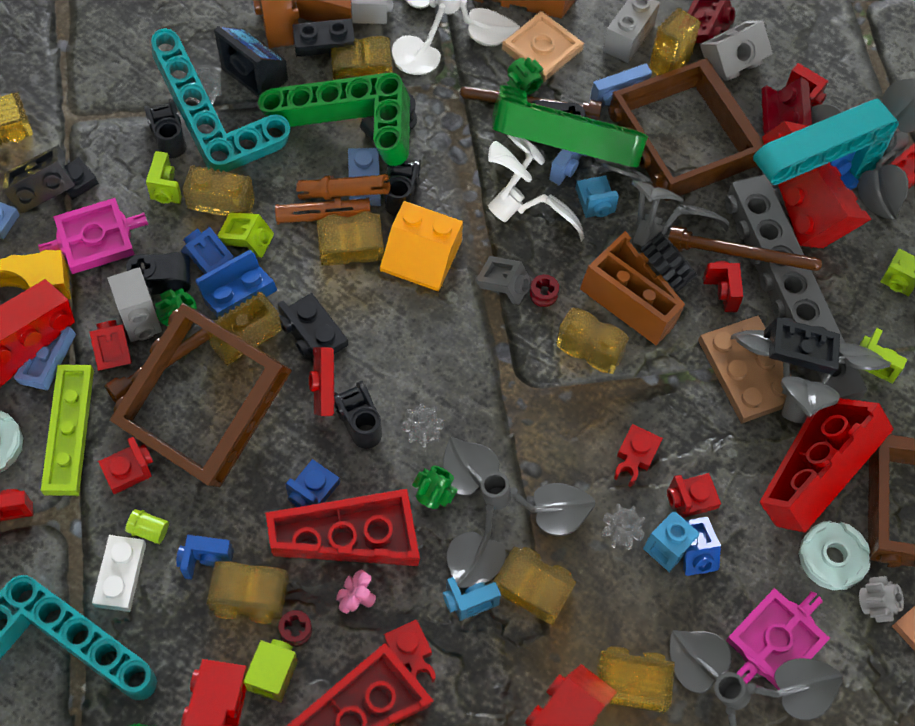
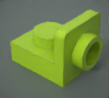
(160, 180)
(246, 231)
(901, 273)
(897, 361)

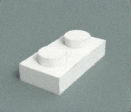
(119, 573)

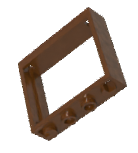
(721, 103)
(244, 422)
(894, 553)

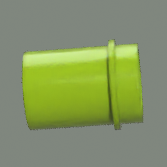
(147, 526)

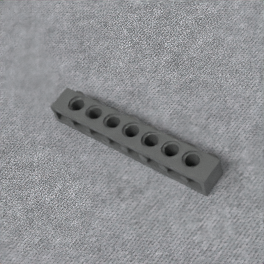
(807, 300)

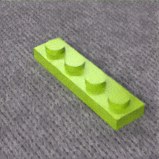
(67, 430)

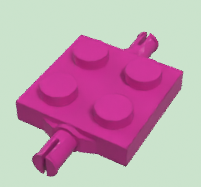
(94, 235)
(776, 634)

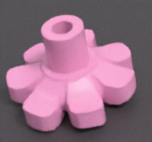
(355, 592)

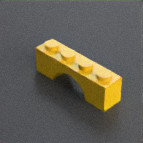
(31, 269)

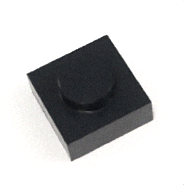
(82, 177)

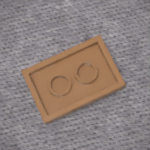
(747, 378)

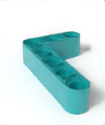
(205, 114)
(860, 129)
(63, 631)

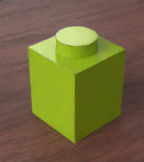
(271, 669)

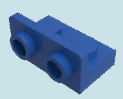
(234, 283)

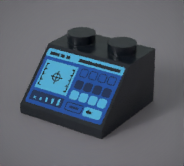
(250, 60)

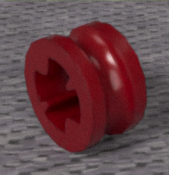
(552, 294)
(304, 621)

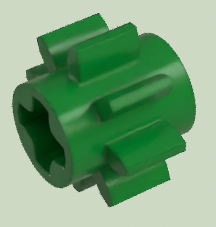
(525, 75)
(170, 302)
(434, 487)

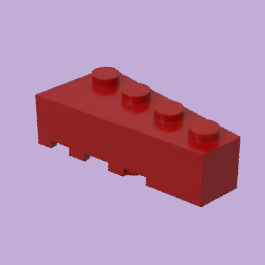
(818, 200)
(29, 324)
(823, 461)
(352, 530)
(216, 695)
(371, 695)
(573, 700)

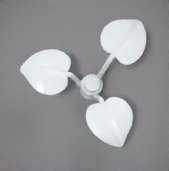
(485, 28)
(510, 198)

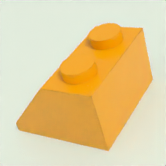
(421, 246)

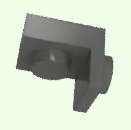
(505, 277)

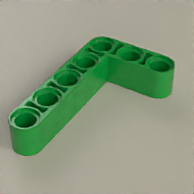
(346, 99)
(565, 130)

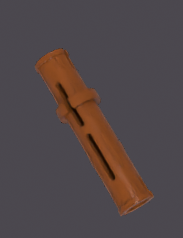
(332, 187)
(286, 214)

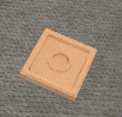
(545, 42)

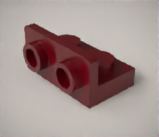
(714, 17)
(788, 105)

